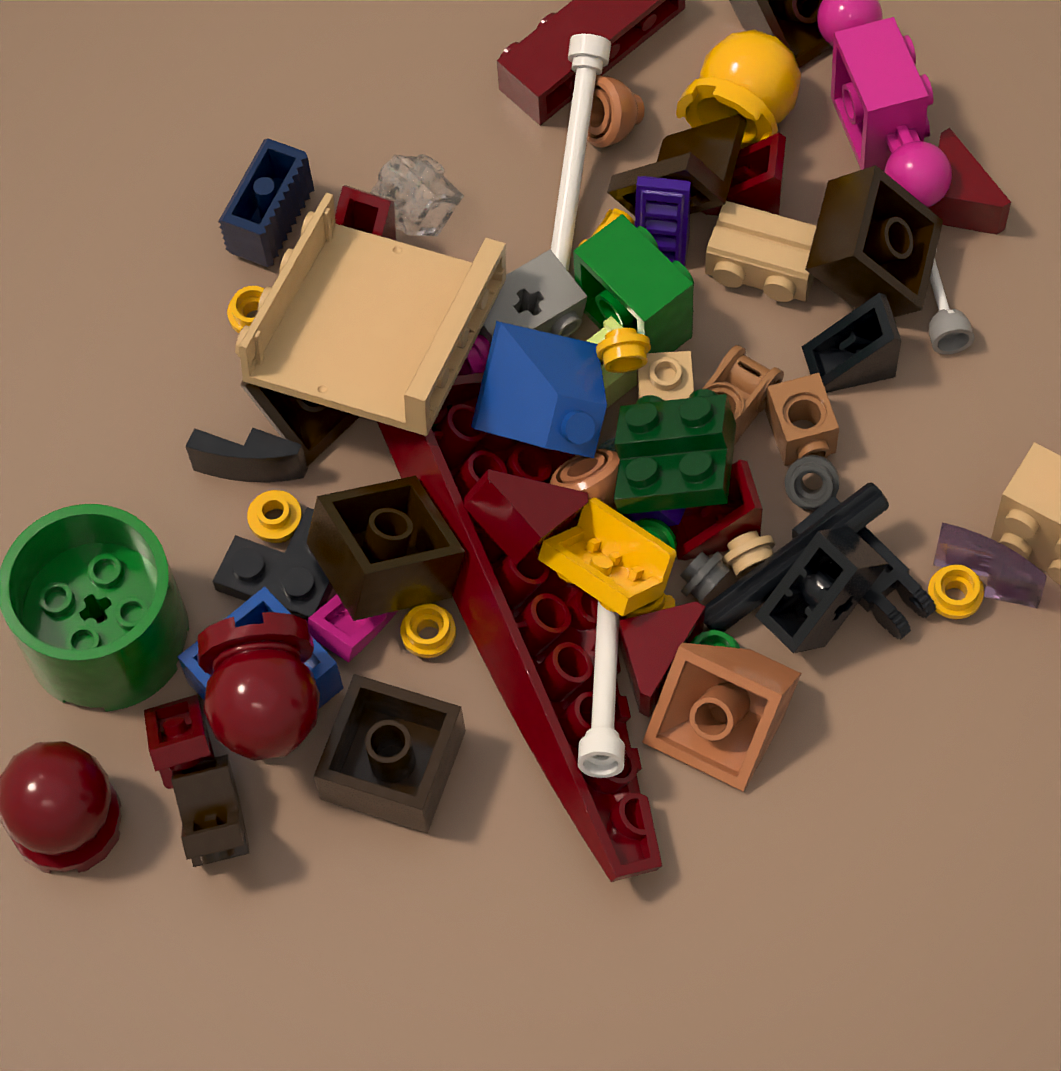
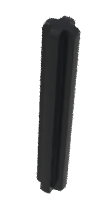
(762, 580)

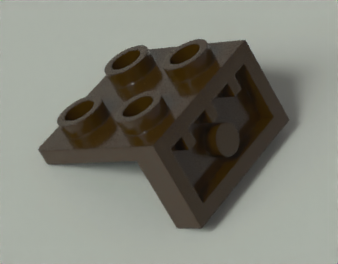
(698, 155)

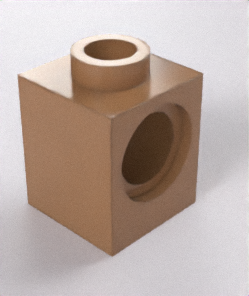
(801, 400)

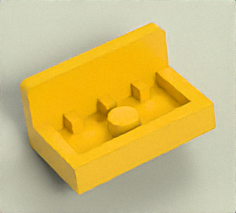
(610, 559)

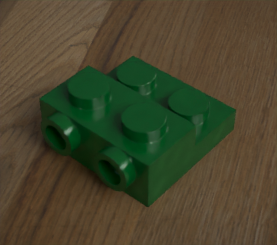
(674, 452)

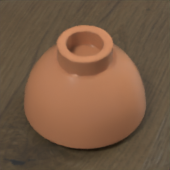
(613, 112)
(591, 475)

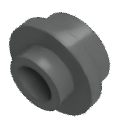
(806, 497)
(703, 575)

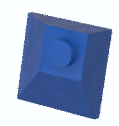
(542, 390)

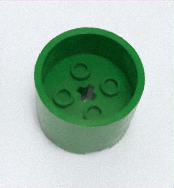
(85, 567)

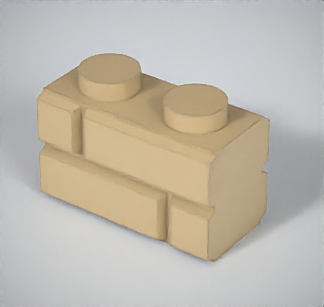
(761, 252)

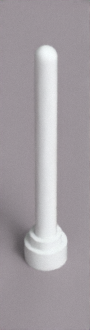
(588, 57)
(601, 749)

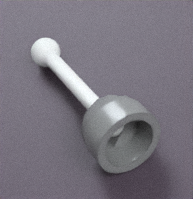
(948, 329)

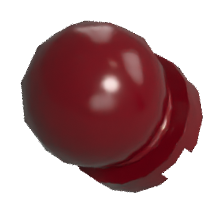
(259, 688)
(59, 807)

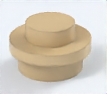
(748, 552)

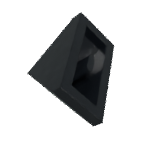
(857, 347)

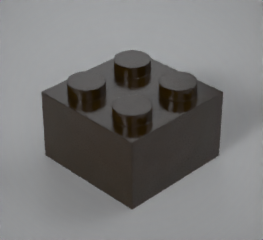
(874, 241)
(385, 547)
(390, 753)

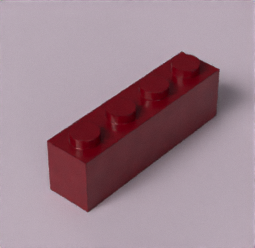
(538, 69)

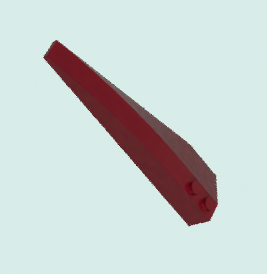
(531, 630)

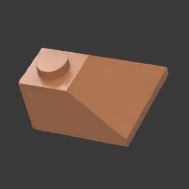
(721, 710)

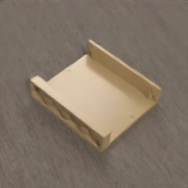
(369, 322)

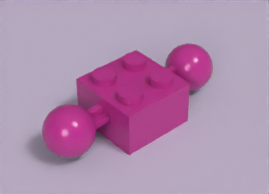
(883, 97)

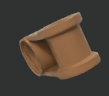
(744, 384)

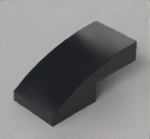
(259, 460)

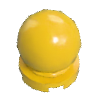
(748, 77)

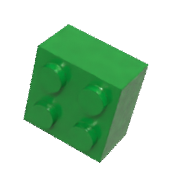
(635, 285)

